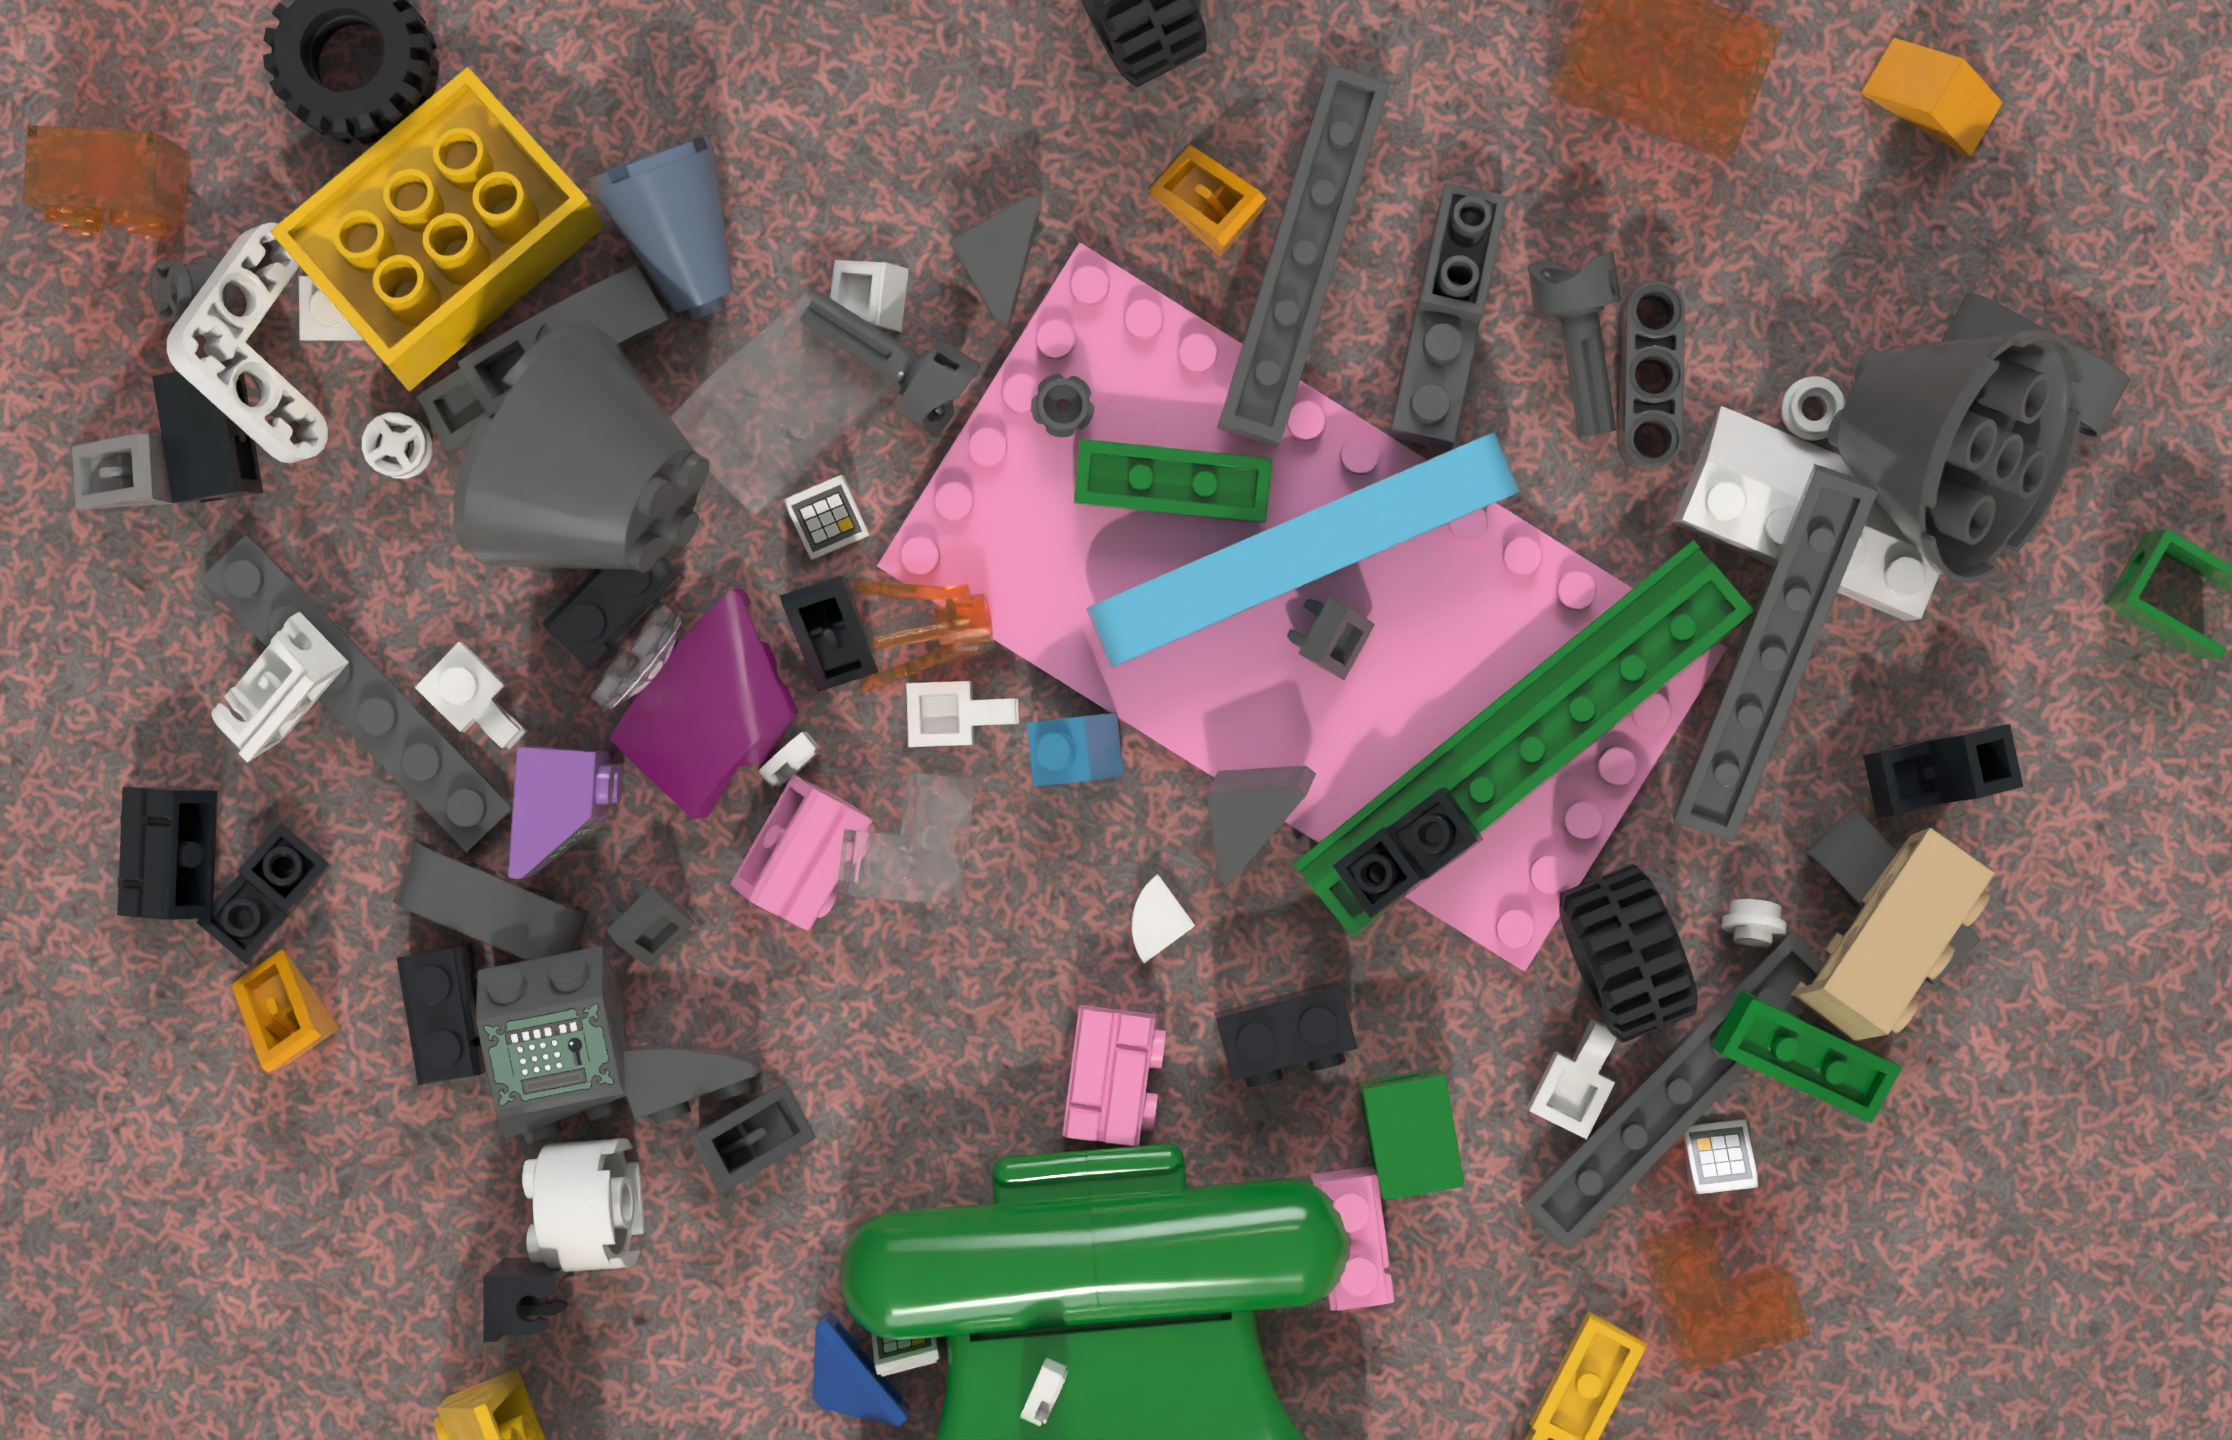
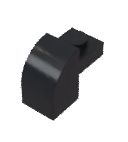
(1943, 770)

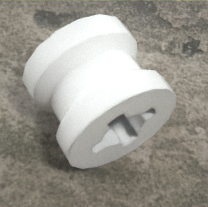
(381, 441)

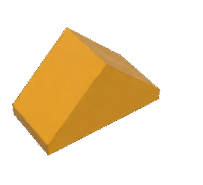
(1934, 94)
(1208, 199)
(281, 1011)

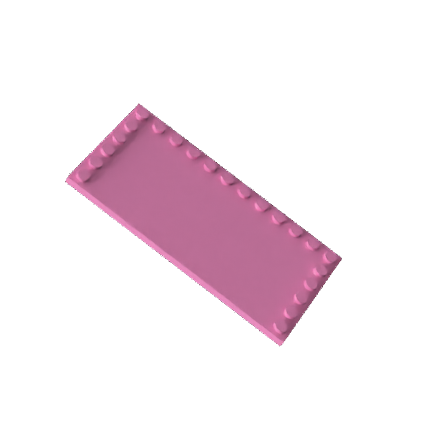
(1451, 609)

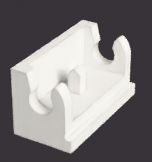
(279, 687)

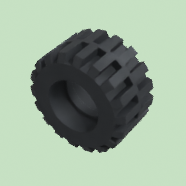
(1148, 35)
(378, 104)
(1628, 953)

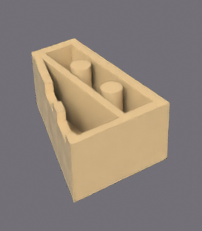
(1897, 938)

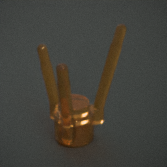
(962, 623)

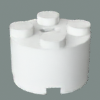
(584, 1205)

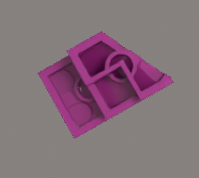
(708, 709)

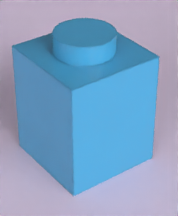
(1075, 749)

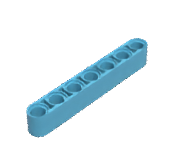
(1303, 549)

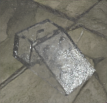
(778, 409)

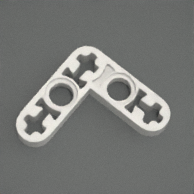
(227, 340)

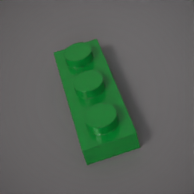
(1172, 481)
(1806, 1056)

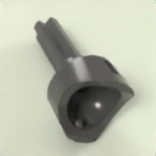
(1576, 299)
(926, 380)

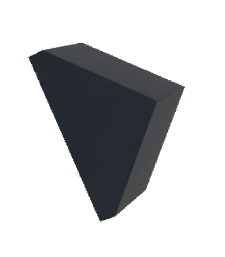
(830, 632)

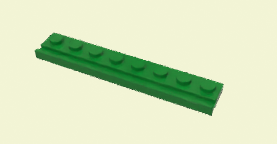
(1550, 713)

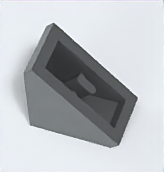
(998, 254)
(1248, 809)
(751, 1137)

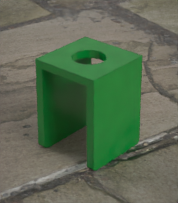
(2138, 570)
(1411, 1133)

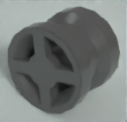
(177, 284)

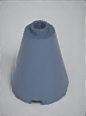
(673, 223)

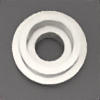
(1792, 402)
(1754, 922)

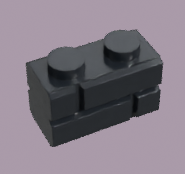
(609, 609)
(167, 853)
(442, 1013)

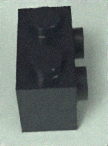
(1286, 1032)

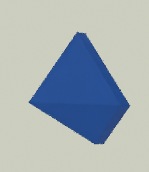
(848, 1378)

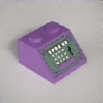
(558, 802)

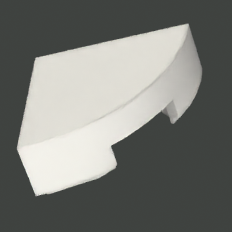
(793, 756)
(1157, 919)
(1044, 1392)

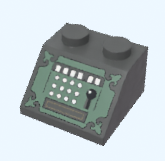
(551, 1031)

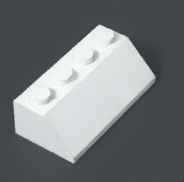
(1748, 495)

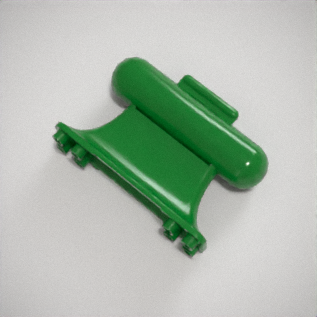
(1114, 1277)

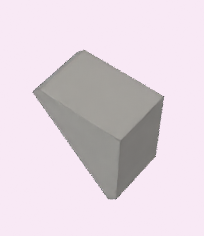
(121, 473)

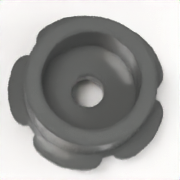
(1050, 392)

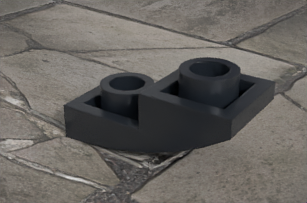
(1408, 852)
(264, 893)

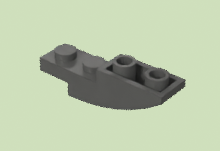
(618, 305)
(1447, 316)
(656, 1082)

